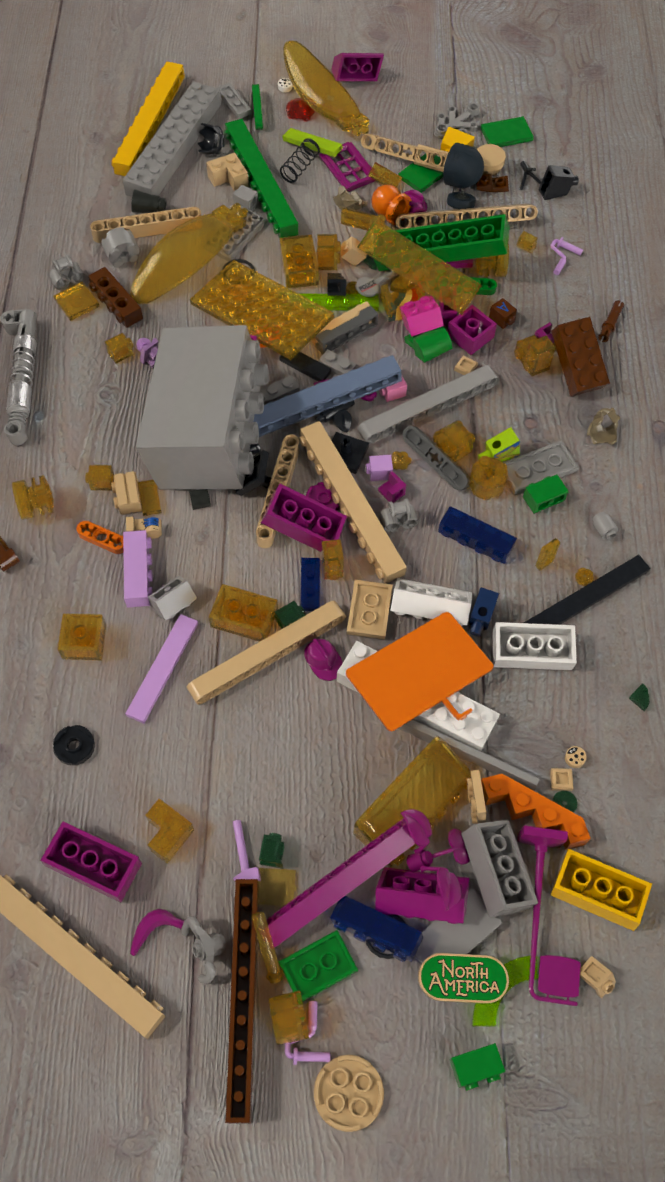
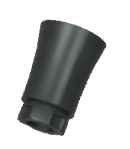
(147, 202)

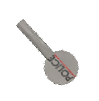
(369, 287)

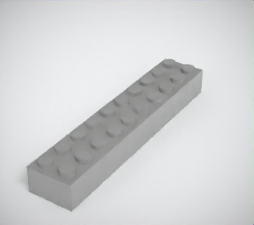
(173, 140)

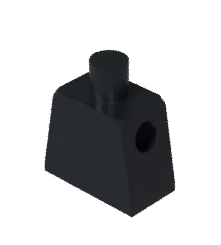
(557, 182)

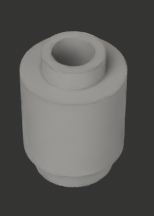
(605, 525)

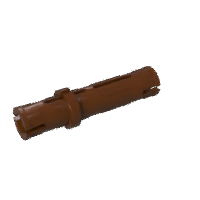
(609, 325)

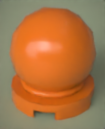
(390, 202)

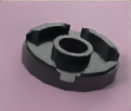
(81, 753)

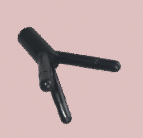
(527, 171)

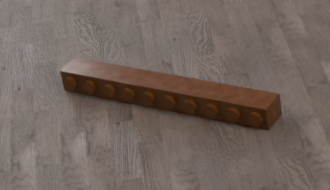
(242, 1004)

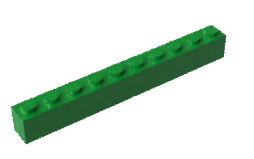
(261, 179)

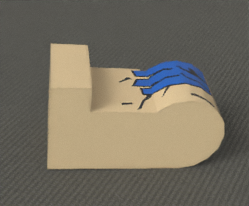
(152, 526)

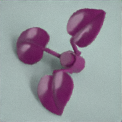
(421, 860)

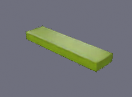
(326, 146)

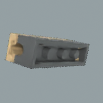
(346, 327)

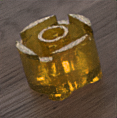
(454, 440)
(488, 478)
(288, 1018)

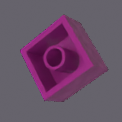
(471, 329)

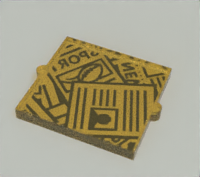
(276, 886)

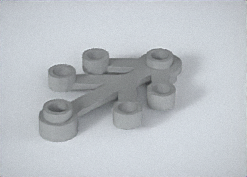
(472, 111)

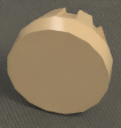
(493, 158)

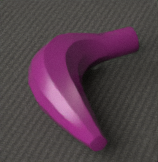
(149, 923)

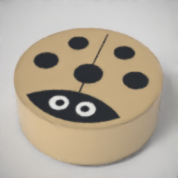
(575, 757)

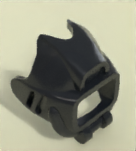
(210, 141)

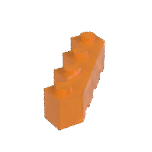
(545, 813)

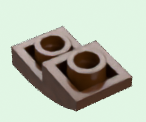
(490, 184)

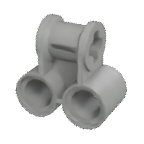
(65, 272)
(398, 515)

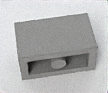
(172, 598)

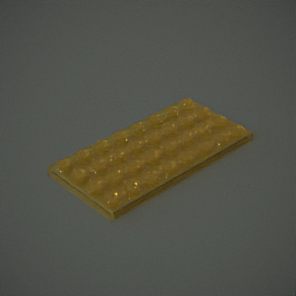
(268, 309)

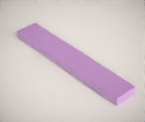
(161, 669)

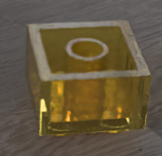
(82, 636)

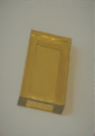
(149, 497)
(547, 554)

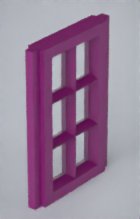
(341, 177)

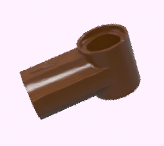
(7, 556)

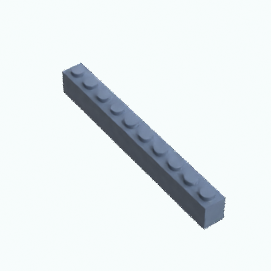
(328, 394)

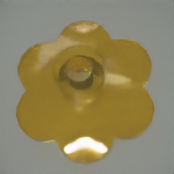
(400, 460)

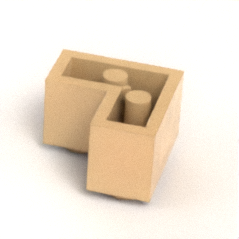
(228, 170)

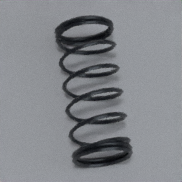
(290, 168)

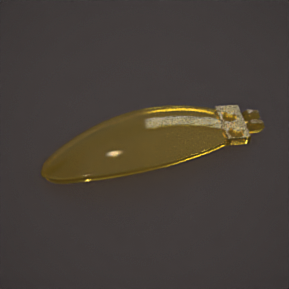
(321, 90)
(185, 252)

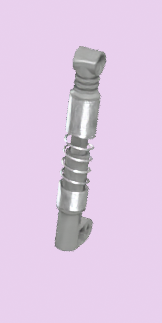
(23, 325)

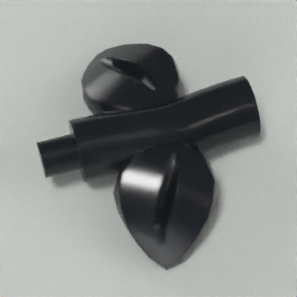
(340, 416)

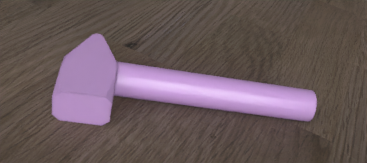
(246, 872)

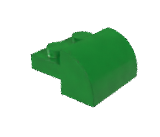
(430, 343)

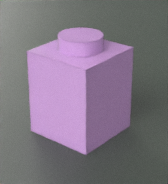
(379, 467)

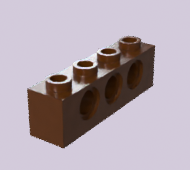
(115, 297)

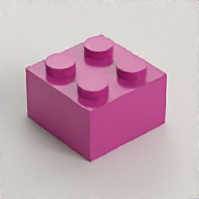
(421, 315)

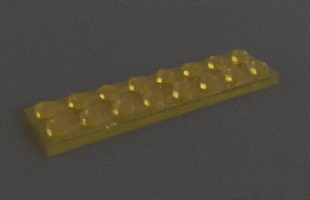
(419, 266)

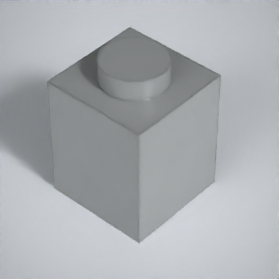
(246, 197)

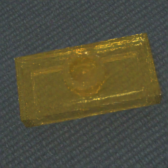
(384, 175)

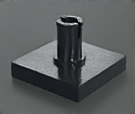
(351, 450)
(258, 476)

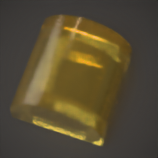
(527, 242)

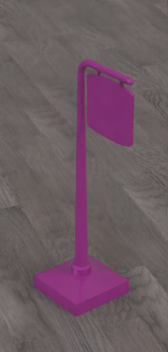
(557, 974)

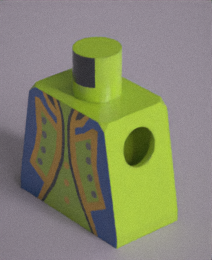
(502, 446)

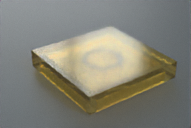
(76, 301)

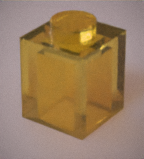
(119, 347)
(100, 477)

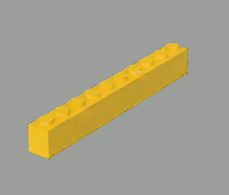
(149, 117)

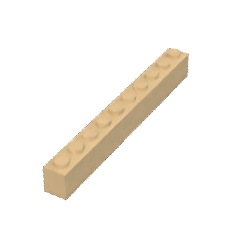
(352, 503)
(79, 959)

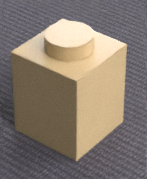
(350, 251)

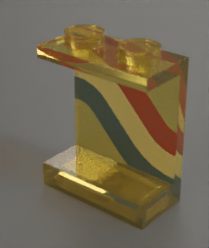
(393, 300)

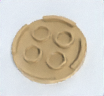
(348, 1093)

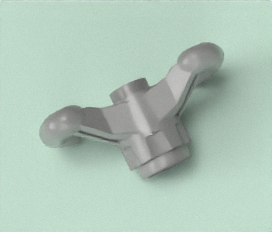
(204, 947)

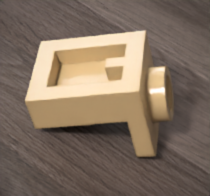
(598, 976)

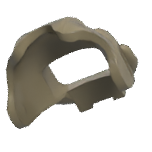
(349, 201)
(604, 435)

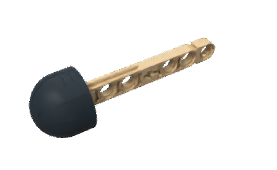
(460, 168)

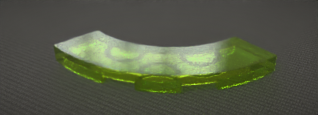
(518, 971)

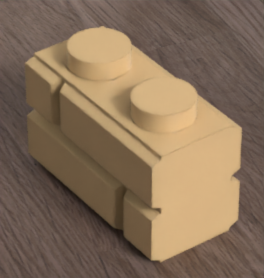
(127, 493)

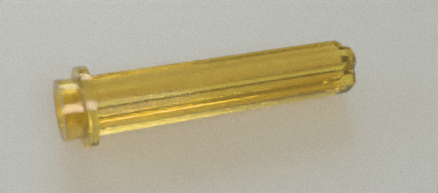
(267, 948)

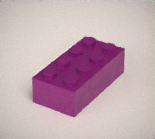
(302, 518)
(91, 861)

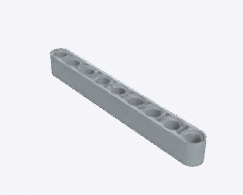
(428, 404)

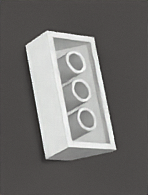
(430, 601)

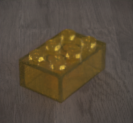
(299, 261)
(243, 613)

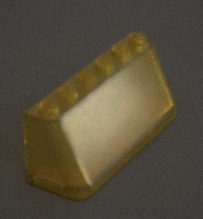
(424, 785)

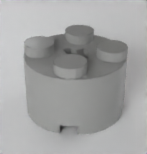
(120, 246)

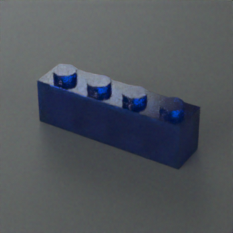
(477, 535)
(376, 928)

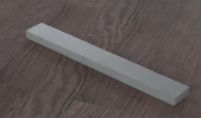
(471, 754)

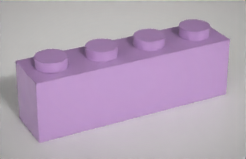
(136, 568)

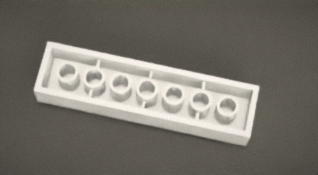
(471, 731)

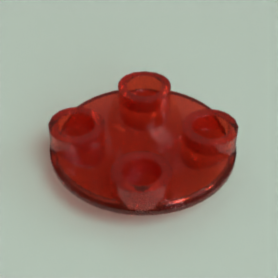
(299, 110)

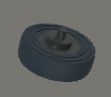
(461, 200)

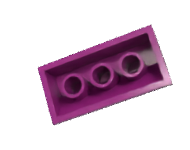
(417, 896)

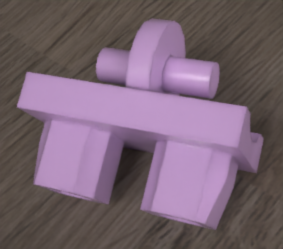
(148, 350)

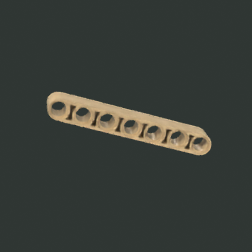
(145, 224)
(288, 451)

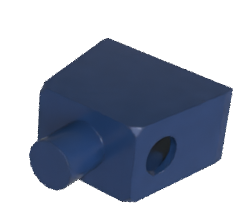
(483, 611)

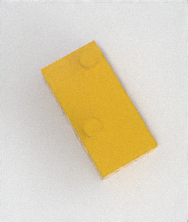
(601, 890)

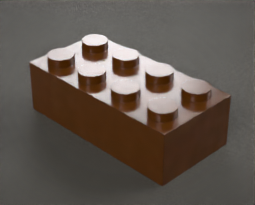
(580, 356)

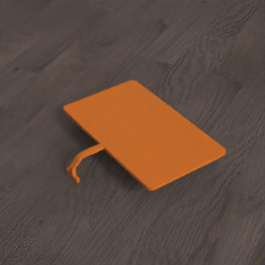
(419, 671)

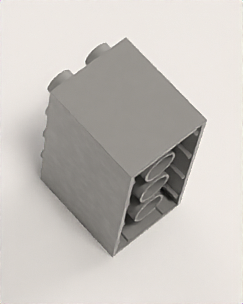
(203, 408)

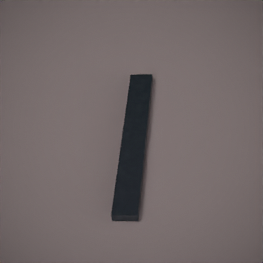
(592, 593)

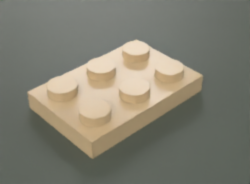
(369, 609)
(476, 798)

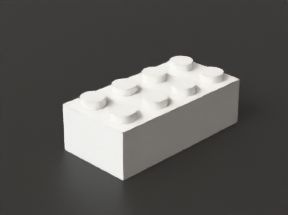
(534, 646)

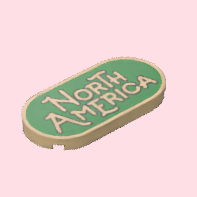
(463, 978)

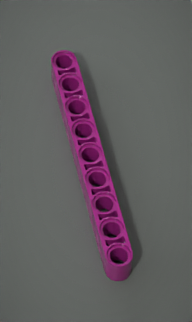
(339, 882)

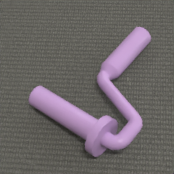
(566, 245)
(308, 1056)

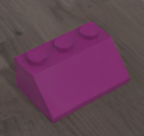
(357, 66)

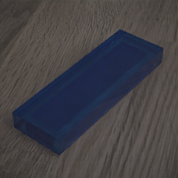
(310, 583)

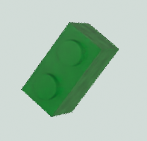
(545, 493)
(477, 1066)

